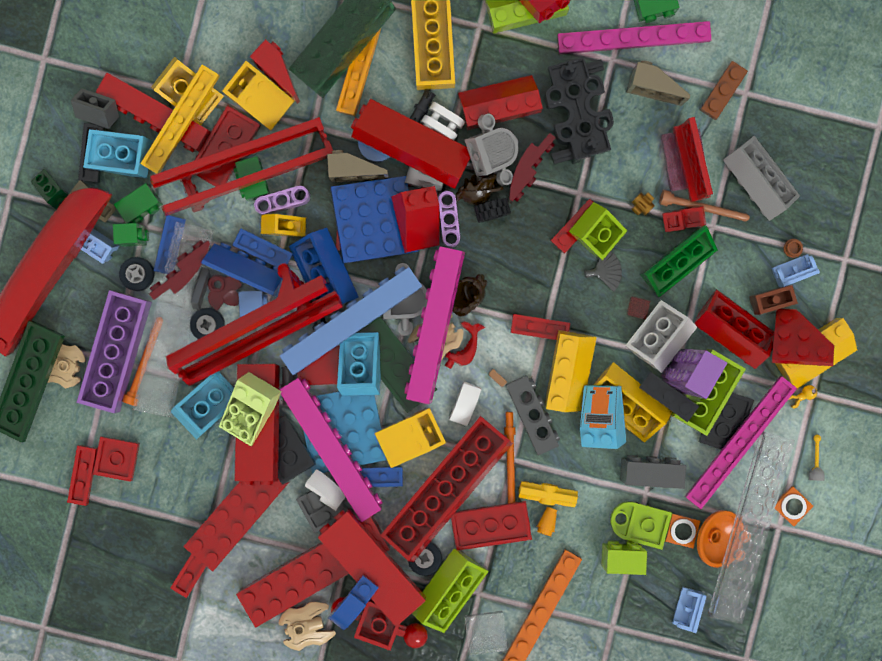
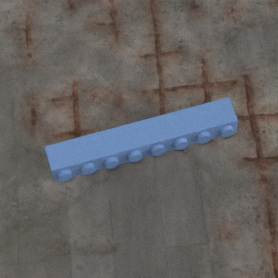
(351, 320)

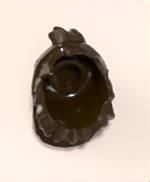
(478, 189)
(469, 294)

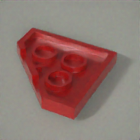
(799, 341)

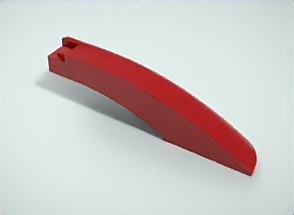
(47, 261)

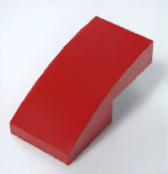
(684, 218)

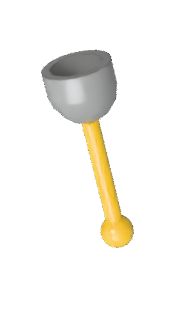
(816, 473)

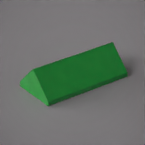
(680, 261)

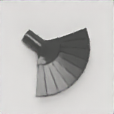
(607, 271)

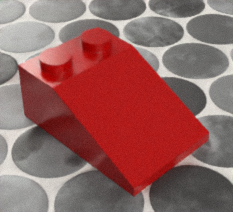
(270, 61)
(417, 218)

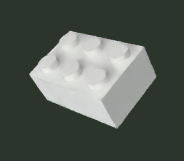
(661, 336)

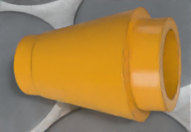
(547, 522)

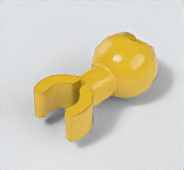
(806, 394)

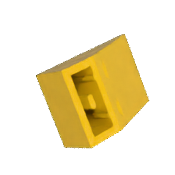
(258, 95)
(410, 437)

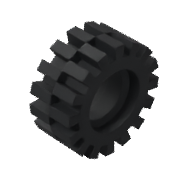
(492, 210)

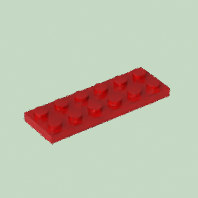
(231, 521)

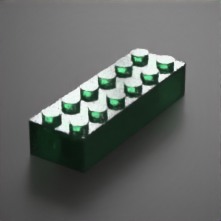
(340, 42)

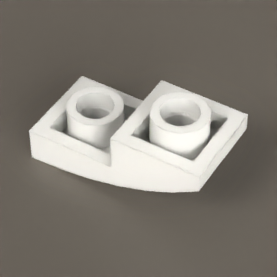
(465, 403)
(326, 488)

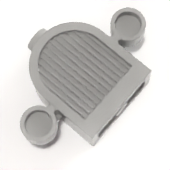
(492, 150)
(408, 308)

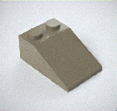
(654, 84)
(346, 168)

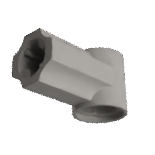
(418, 179)

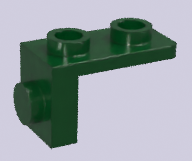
(49, 189)

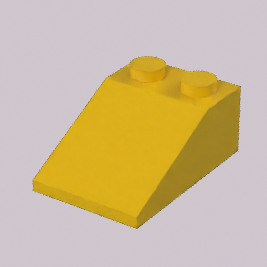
(175, 81)

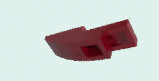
(524, 172)
(188, 267)

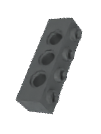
(540, 444)

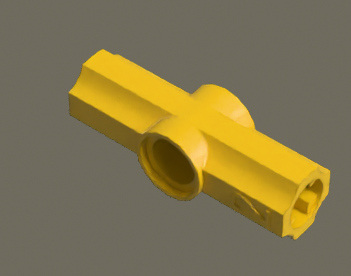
(548, 494)

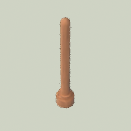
(668, 198)

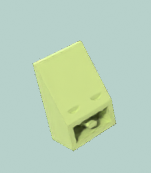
(249, 408)

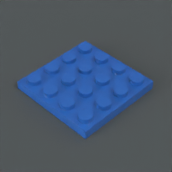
(368, 219)

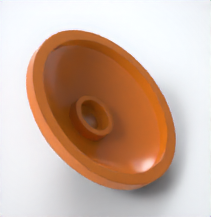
(714, 537)

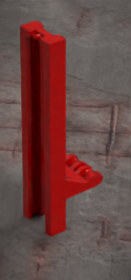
(198, 200)
(292, 294)

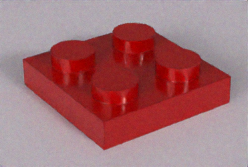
(116, 458)

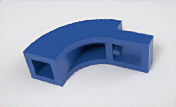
(353, 603)

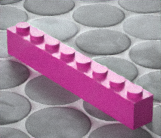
(435, 325)
(331, 449)

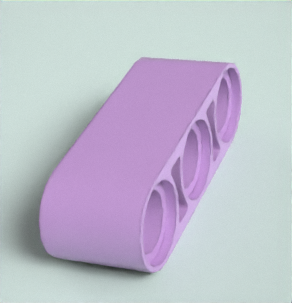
(272, 200)
(449, 210)

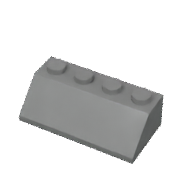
(761, 178)

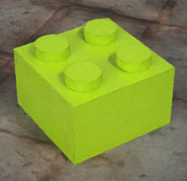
(598, 230)
(624, 558)

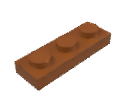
(723, 90)

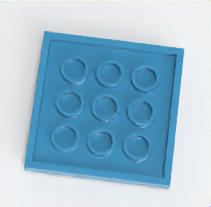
(357, 422)

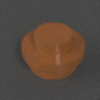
(793, 248)

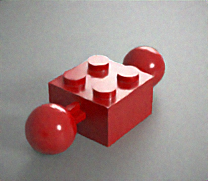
(380, 631)

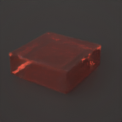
(638, 308)

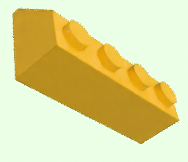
(836, 332)
(569, 371)
(641, 412)

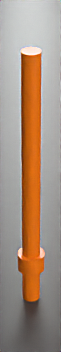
(510, 431)

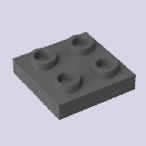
(317, 512)

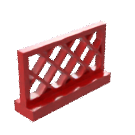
(692, 160)

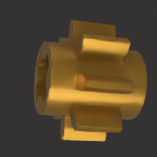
(643, 203)

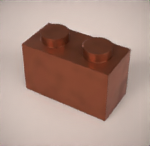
(773, 300)

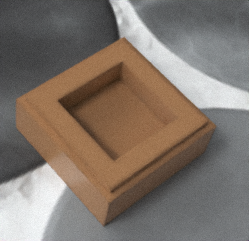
(497, 378)

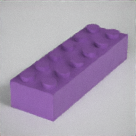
(114, 352)
(694, 372)

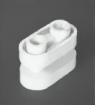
(440, 111)

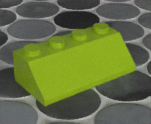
(512, 14)
(710, 408)
(449, 590)

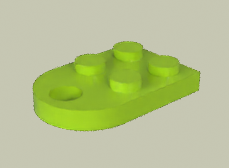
(642, 524)

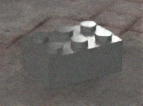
(653, 472)

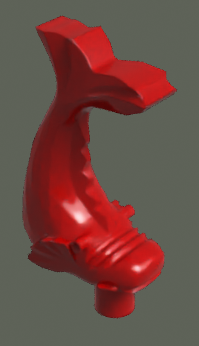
(466, 355)

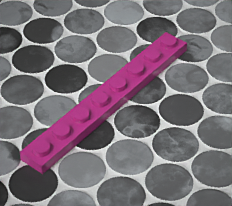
(634, 37)
(740, 442)

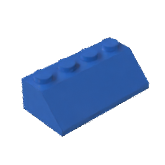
(319, 256)
(243, 269)

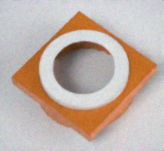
(784, 498)
(676, 520)

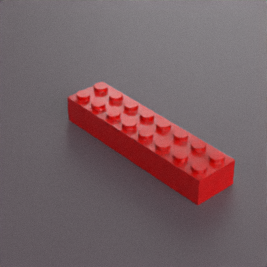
(446, 489)
(297, 580)

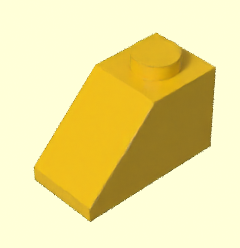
(283, 225)

